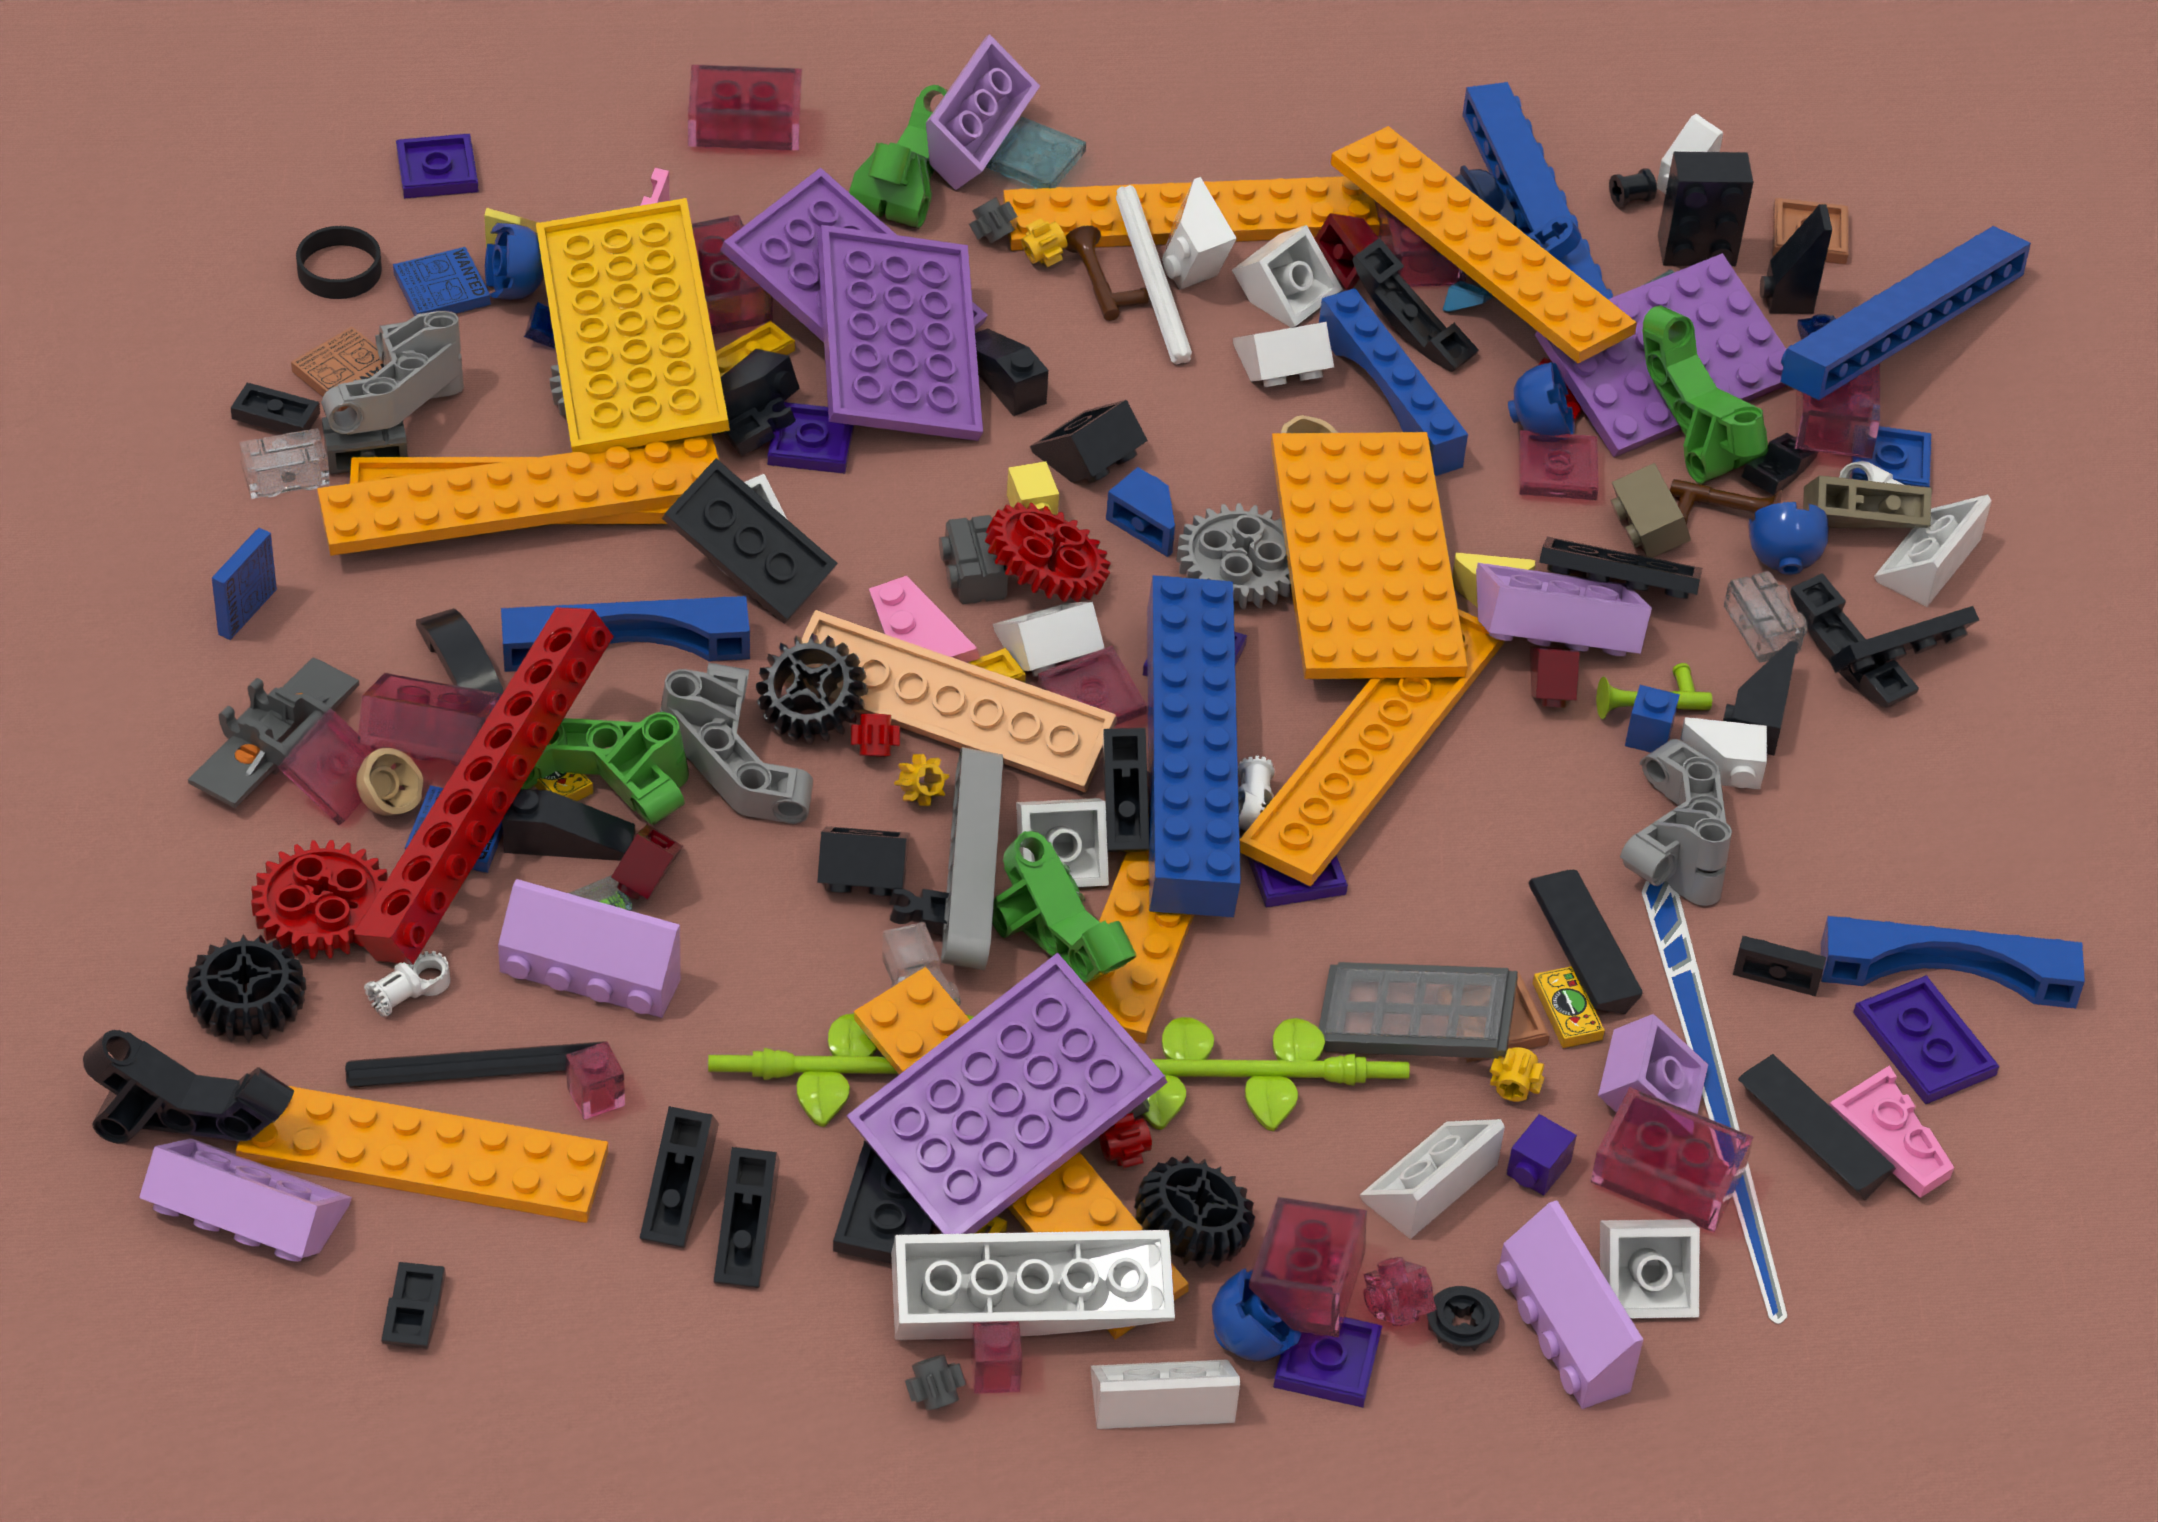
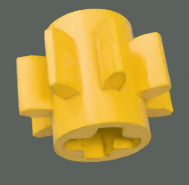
(1044, 242)
(933, 779)
(1517, 1074)

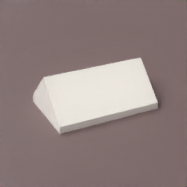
(1934, 553)
(1435, 1173)
(1165, 1394)

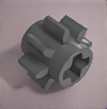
(993, 220)
(935, 1382)

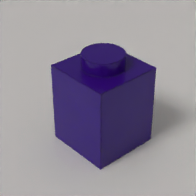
(1541, 1154)

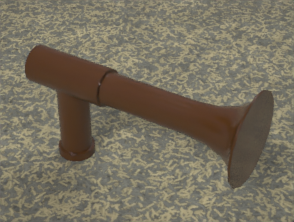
(1082, 241)
(1692, 492)

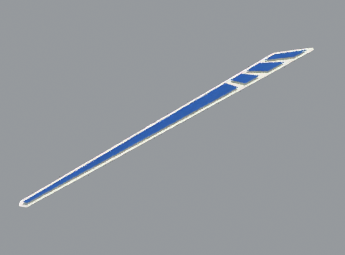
(1690, 1001)

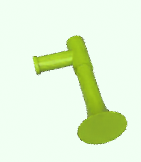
(1611, 697)

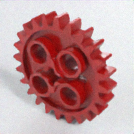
(1047, 552)
(316, 897)

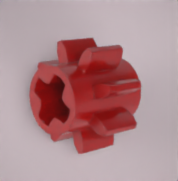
(875, 735)
(1126, 1141)

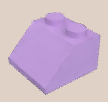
(1654, 1062)

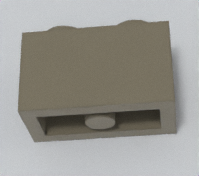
(1650, 511)

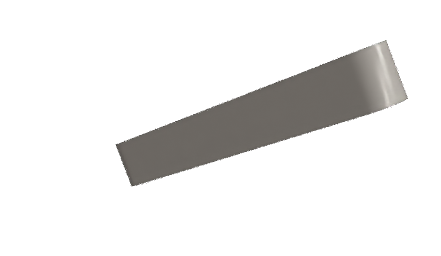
(972, 859)

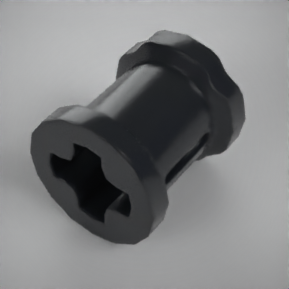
(1632, 187)

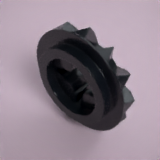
(1461, 1302)

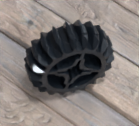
(823, 678)
(272, 995)
(1200, 1209)

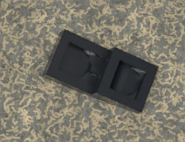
(1779, 465)
(414, 1305)

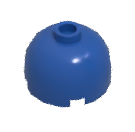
(513, 262)
(1542, 402)
(1788, 536)
(1247, 1323)

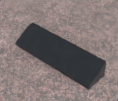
(1586, 941)
(1817, 1125)

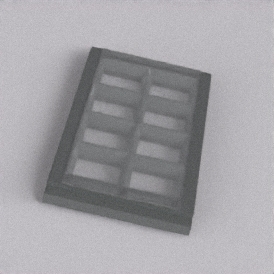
(1418, 1010)

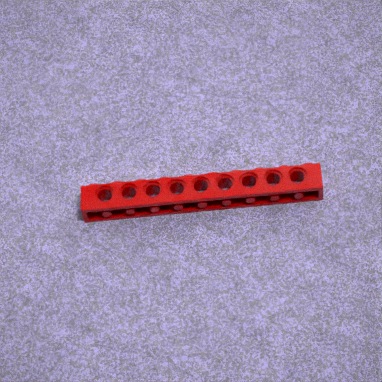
(483, 786)

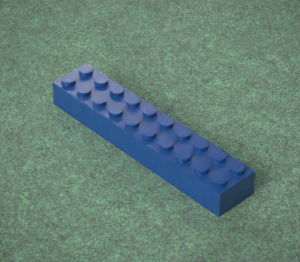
(1192, 748)

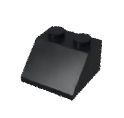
(1092, 442)
(863, 859)

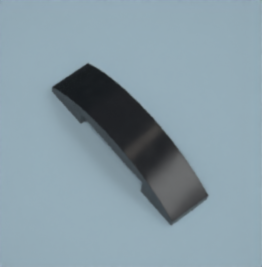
(1407, 311)
(1834, 631)
(459, 650)

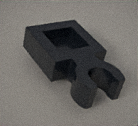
(756, 428)
(926, 908)

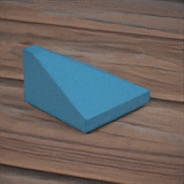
(1465, 295)

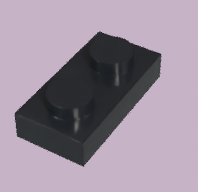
(274, 409)
(1779, 965)

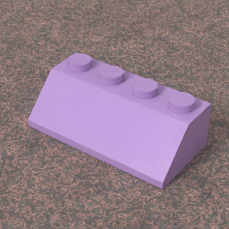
(977, 113)
(1560, 610)
(590, 948)
(242, 1198)
(1571, 1307)

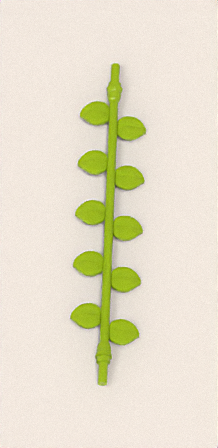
(1184, 1043)

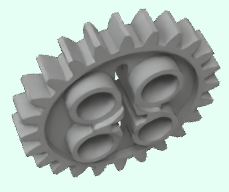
(1237, 549)

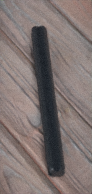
(460, 1065)

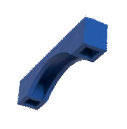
(1364, 339)
(704, 626)
(2036, 968)

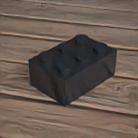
(1705, 207)

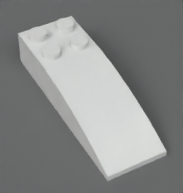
(1030, 1278)

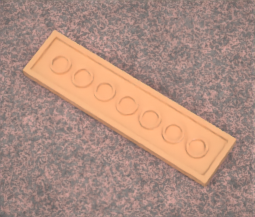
(970, 705)

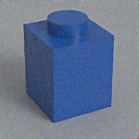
(1651, 719)

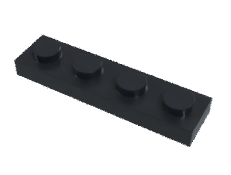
(1894, 644)

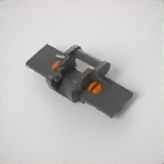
(259, 736)

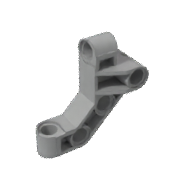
(419, 365)
(708, 721)
(1693, 839)

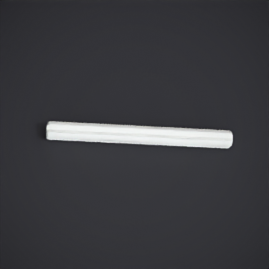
(1153, 275)

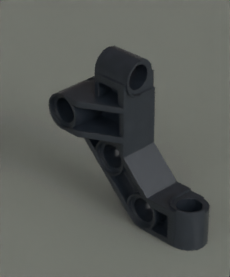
(164, 1096)

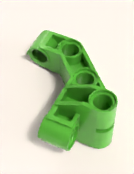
(898, 174)
(1717, 426)
(641, 765)
(1051, 912)

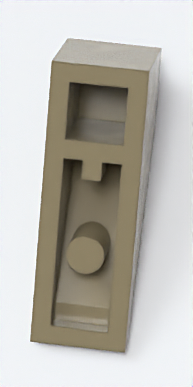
(1869, 503)

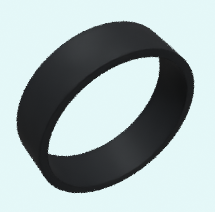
(337, 236)

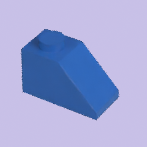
(1143, 509)

